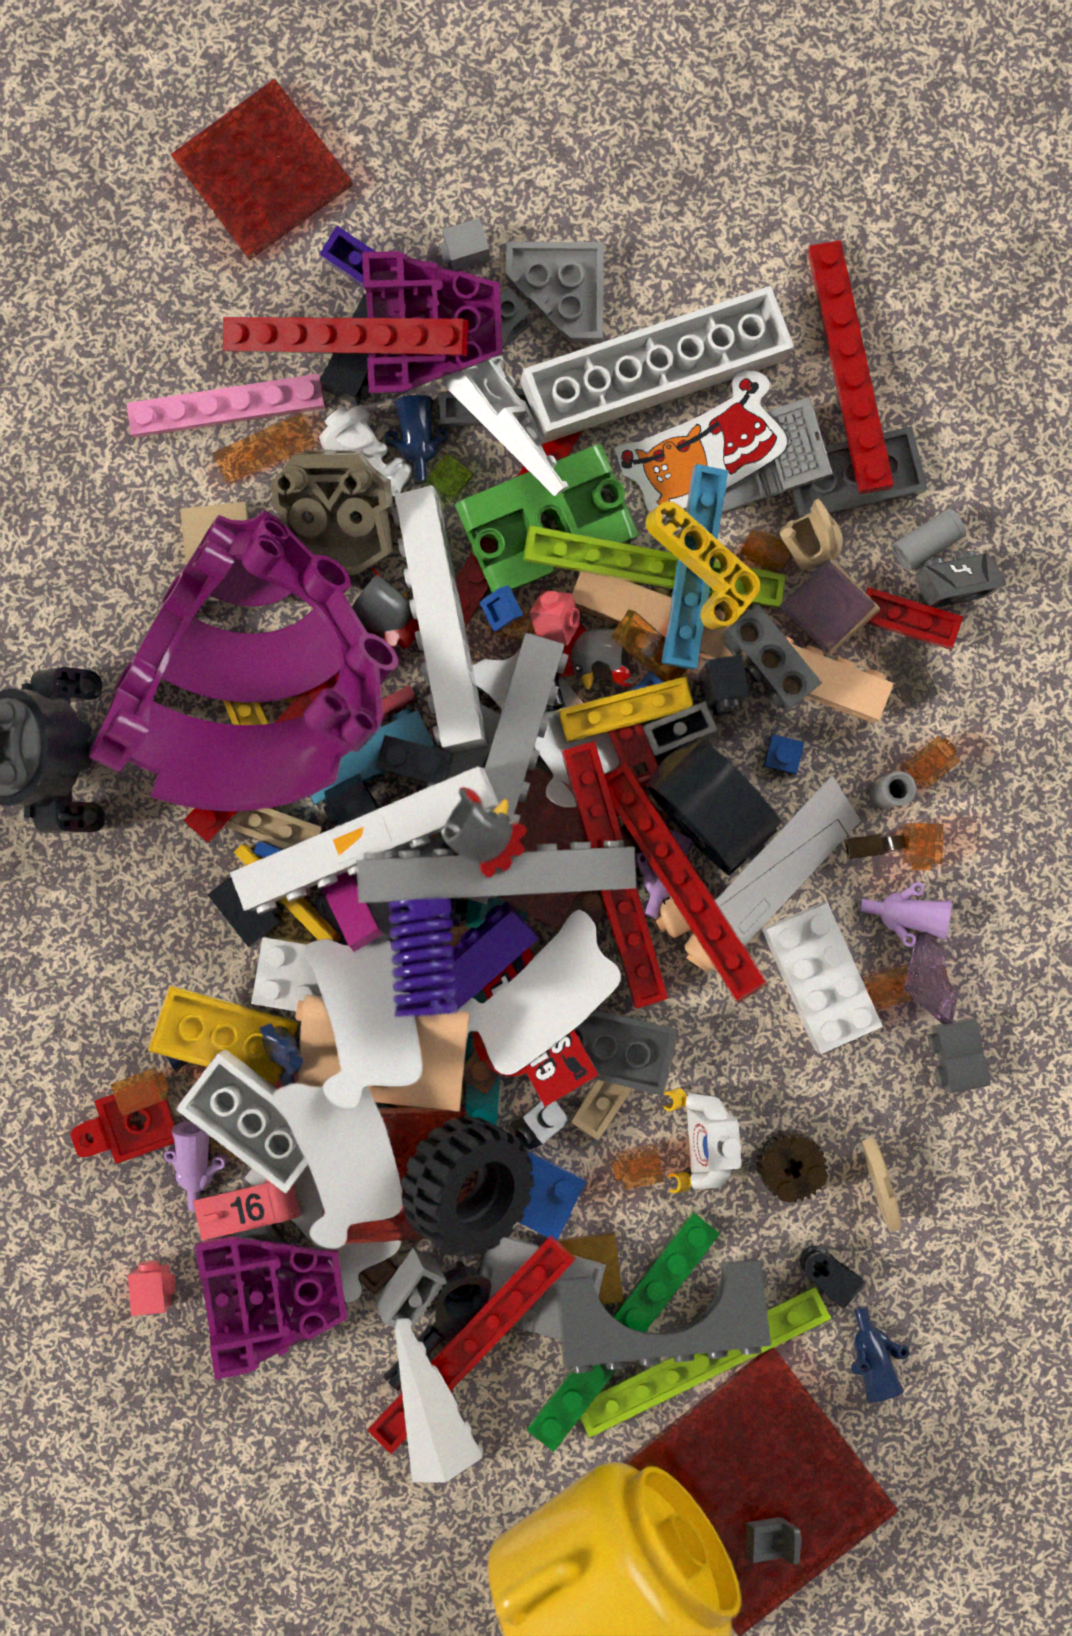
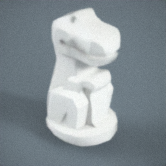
(351, 432)

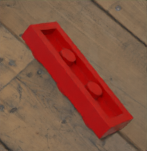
(915, 619)

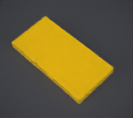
(201, 1026)

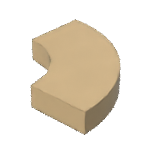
(882, 1185)

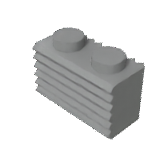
(410, 1289)

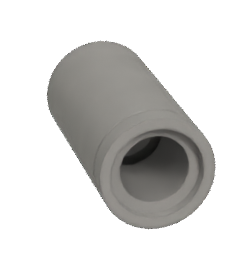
(929, 539)
(904, 787)

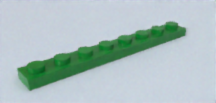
(635, 1312)

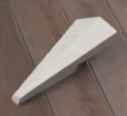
(495, 404)
(436, 1434)

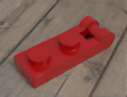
(634, 750)

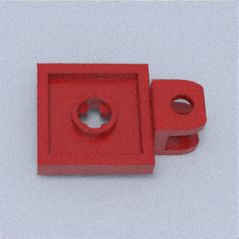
(115, 1132)

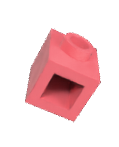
(555, 616)
(151, 1288)

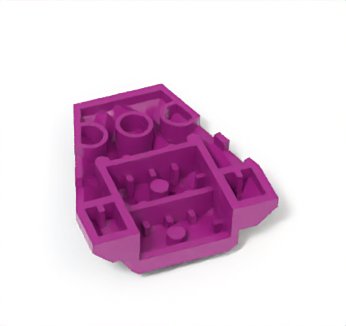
(420, 289)
(265, 1298)

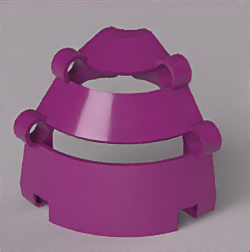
(248, 765)

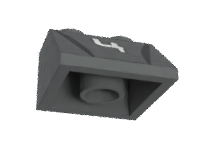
(958, 580)

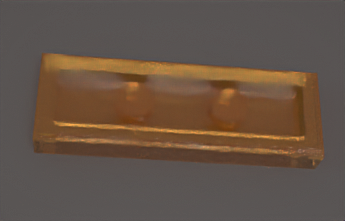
(264, 448)
(645, 645)

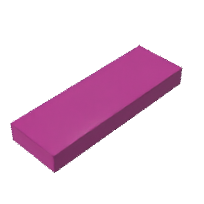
(353, 917)

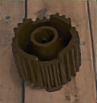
(809, 1172)

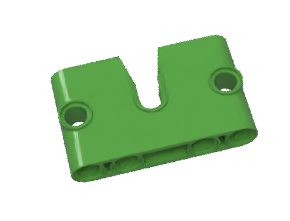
(513, 506)

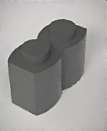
(959, 1056)

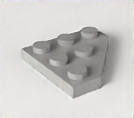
(562, 284)

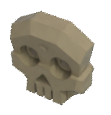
(334, 531)

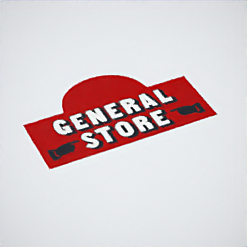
(557, 1069)

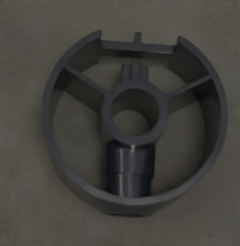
(713, 804)

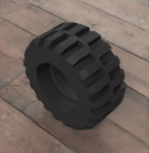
(441, 1170)

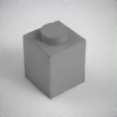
(464, 245)

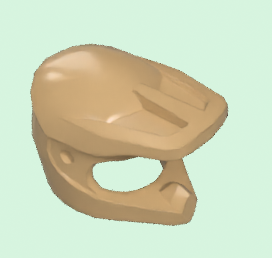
(813, 537)

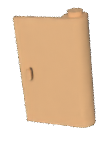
(441, 1048)

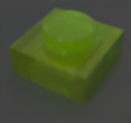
(449, 477)

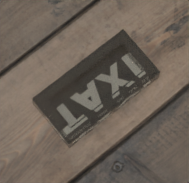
(908, 671)

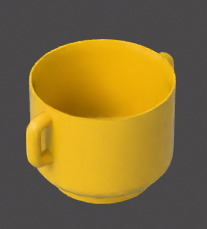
(614, 1560)

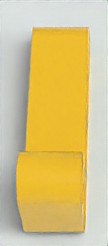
(699, 562)

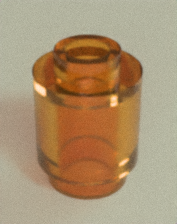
(765, 550)

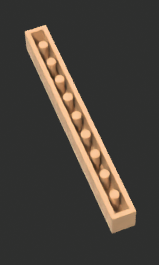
(842, 684)

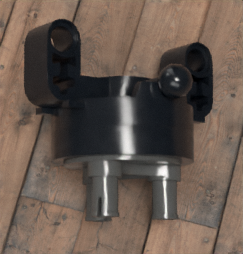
(47, 748)

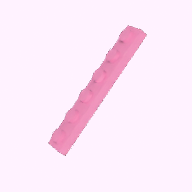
(225, 405)

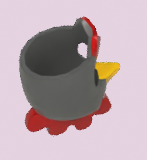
(385, 612)
(595, 657)
(483, 835)

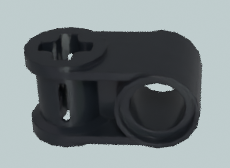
(833, 1277)

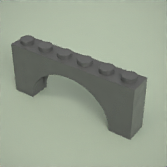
(731, 1322)

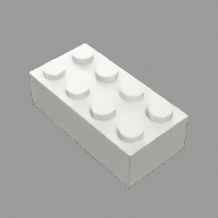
(283, 974)
(822, 977)
(240, 1114)

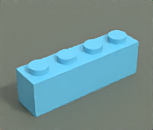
(406, 726)

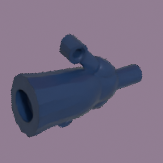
(415, 424)
(283, 1050)
(874, 1360)

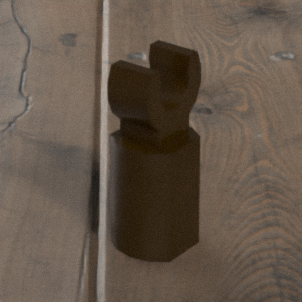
(872, 845)

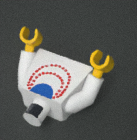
(712, 1141)

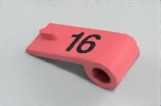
(245, 1209)

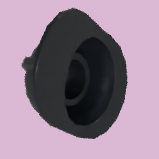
(460, 1298)

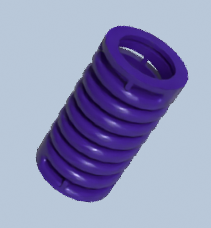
(422, 957)

